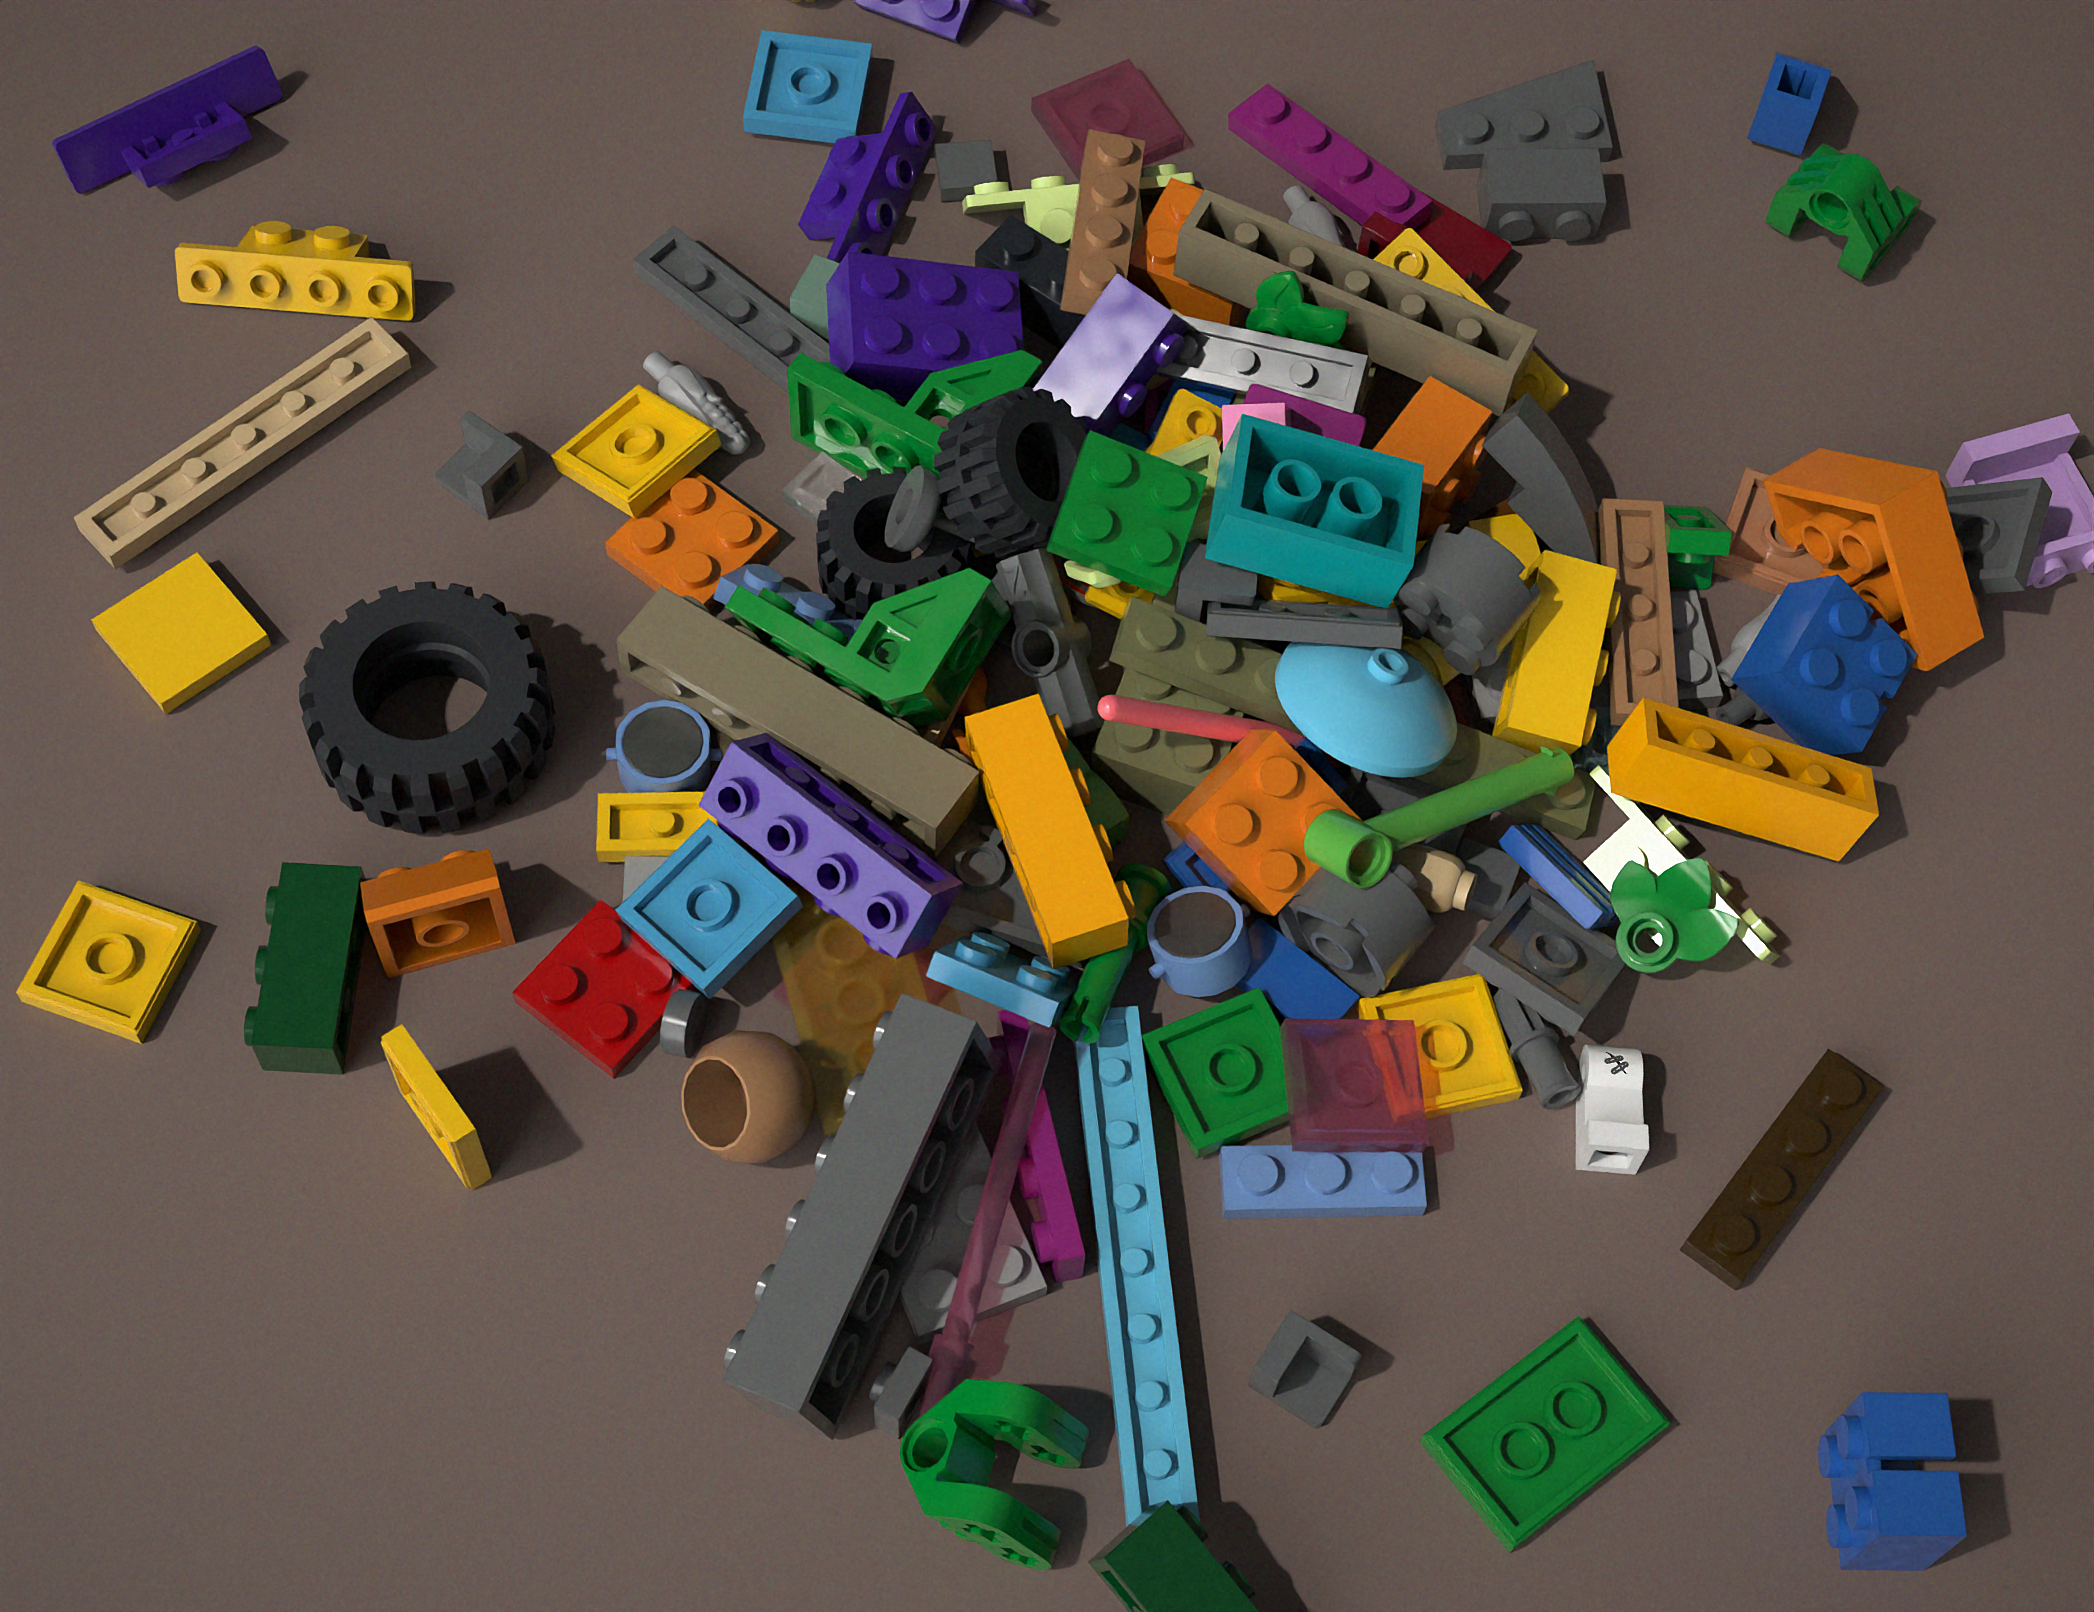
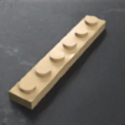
(242, 443)

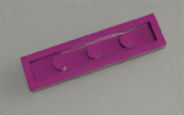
(1326, 160)
(1042, 1169)

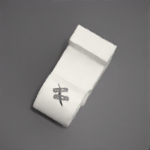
(1610, 1110)

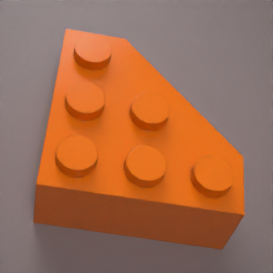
(1888, 539)

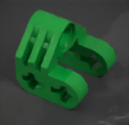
(1849, 200)
(952, 1456)

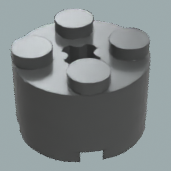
(1465, 597)
(1357, 931)

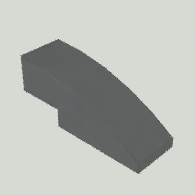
(1550, 483)

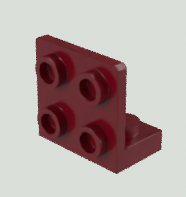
(1460, 242)

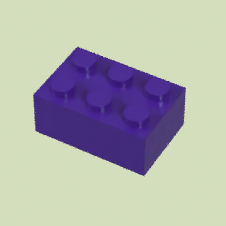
(916, 317)

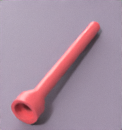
(1189, 721)

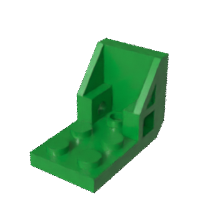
(871, 430)
(927, 640)

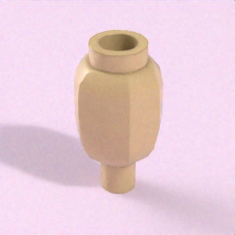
(1439, 876)

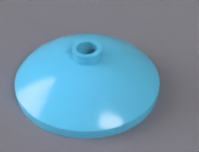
(1367, 706)

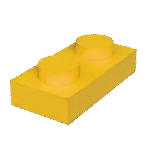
(646, 823)

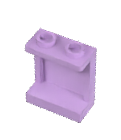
(2038, 452)

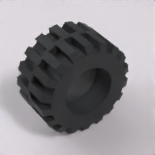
(1009, 469)
(858, 522)

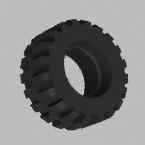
(414, 638)

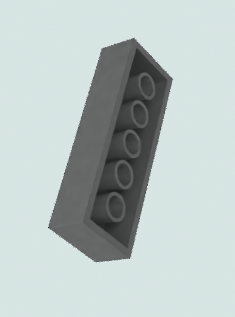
(863, 1216)

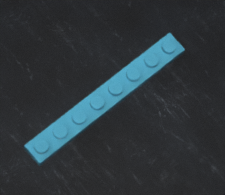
(1134, 1269)

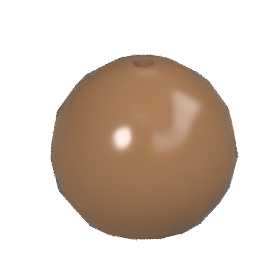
(748, 1096)

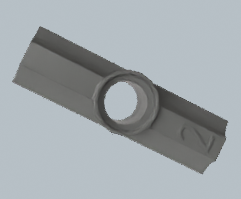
(1042, 613)

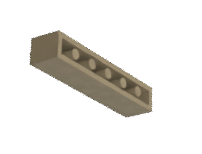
(1391, 314)
(753, 691)

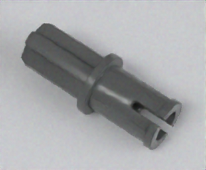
(1536, 1050)

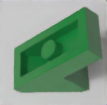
(1691, 543)

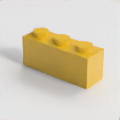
(1558, 655)

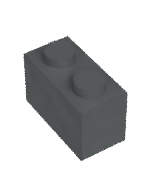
(1541, 193)

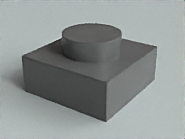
(899, 1391)

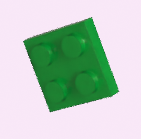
(1127, 513)
(1221, 1071)

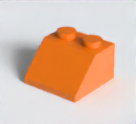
(436, 912)

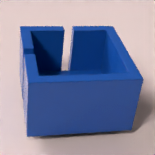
(1824, 666)
(1882, 1506)

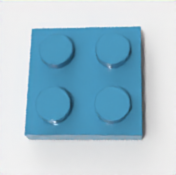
(807, 87)
(709, 908)
(992, 974)

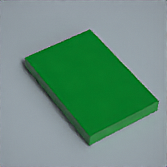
(1544, 1433)

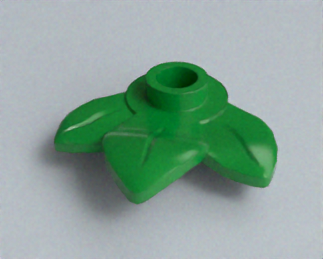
(1284, 314)
(1675, 908)

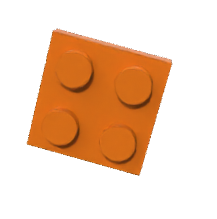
(691, 539)

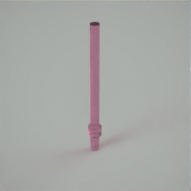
(952, 1349)

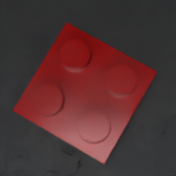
(602, 990)

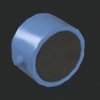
(664, 749)
(1199, 941)

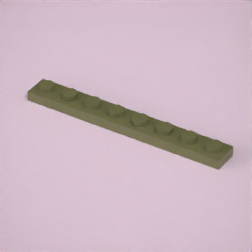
(1244, 679)

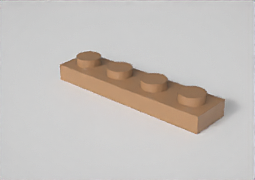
(1102, 218)
(1642, 634)

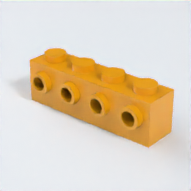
(1741, 780)
(1048, 832)

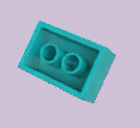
(1315, 511)

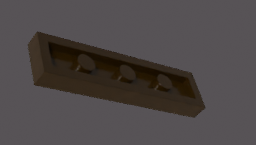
(1781, 1169)

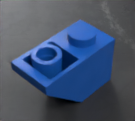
(1789, 103)

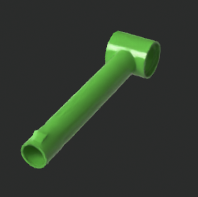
(1364, 850)

